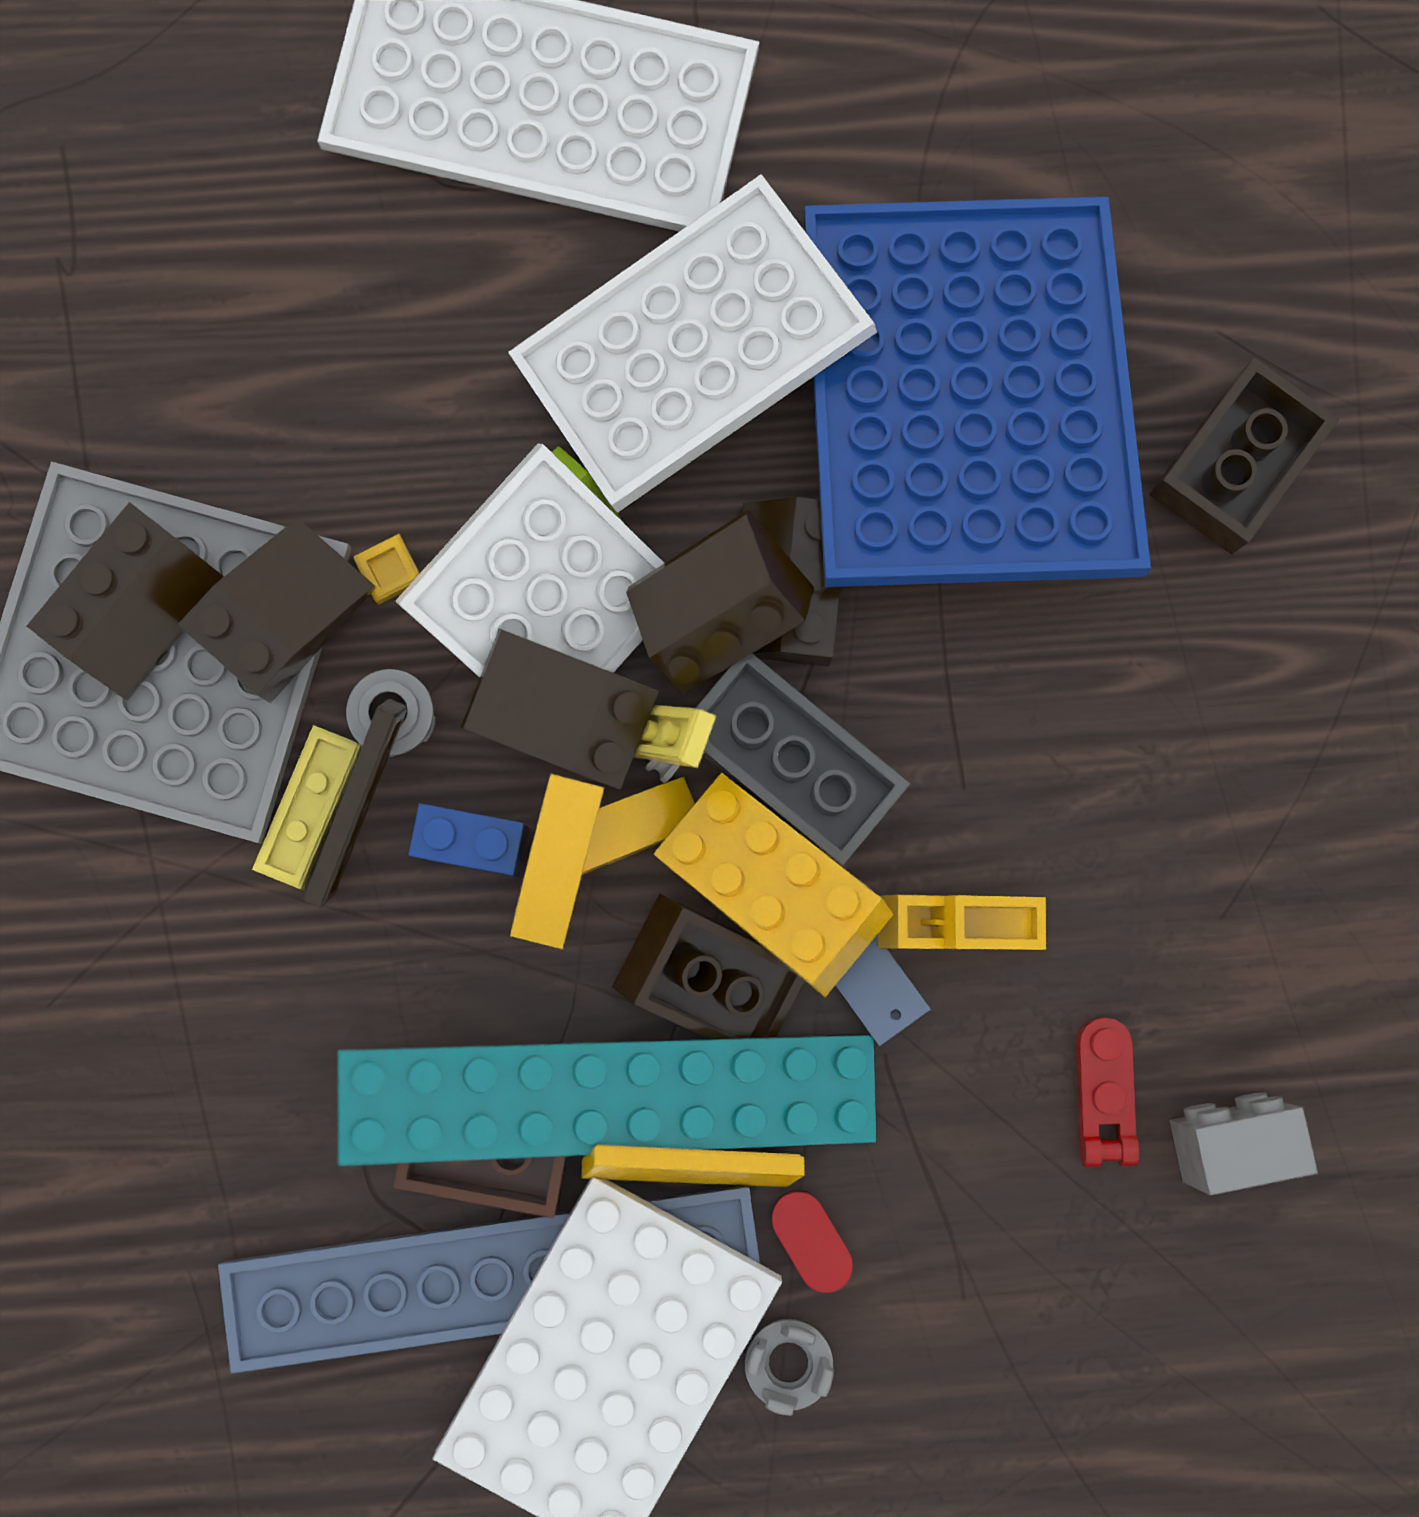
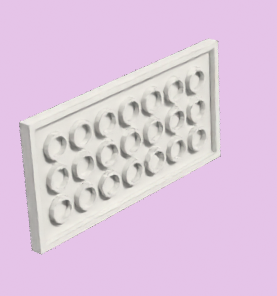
(545, 102)

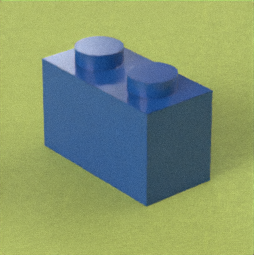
(468, 840)

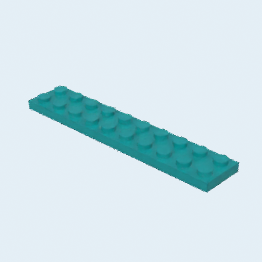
(584, 1095)

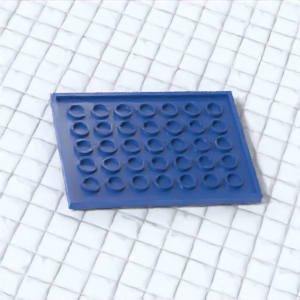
(988, 406)

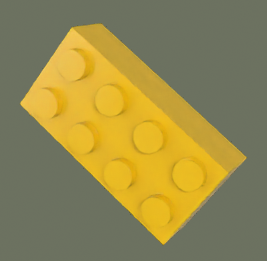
(774, 884)

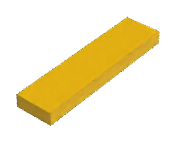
(692, 1166)

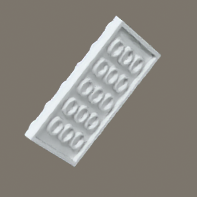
(691, 342)
(608, 1361)

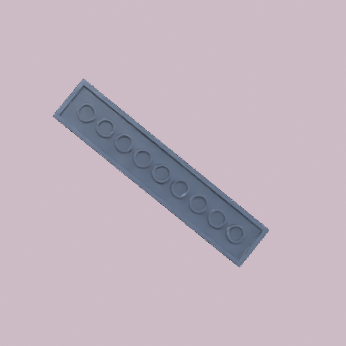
(416, 1284)

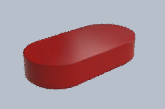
(811, 1241)

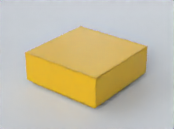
(388, 568)

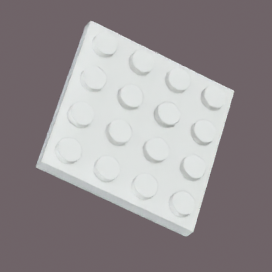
(538, 564)

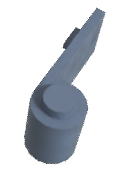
(880, 993)

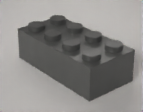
(797, 759)

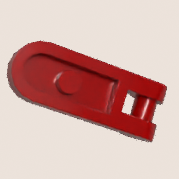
(1106, 1092)

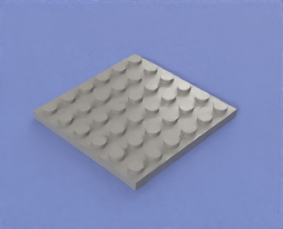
(192, 732)

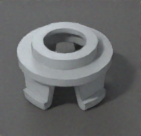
(420, 714)
(785, 1396)

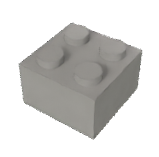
(1242, 1144)

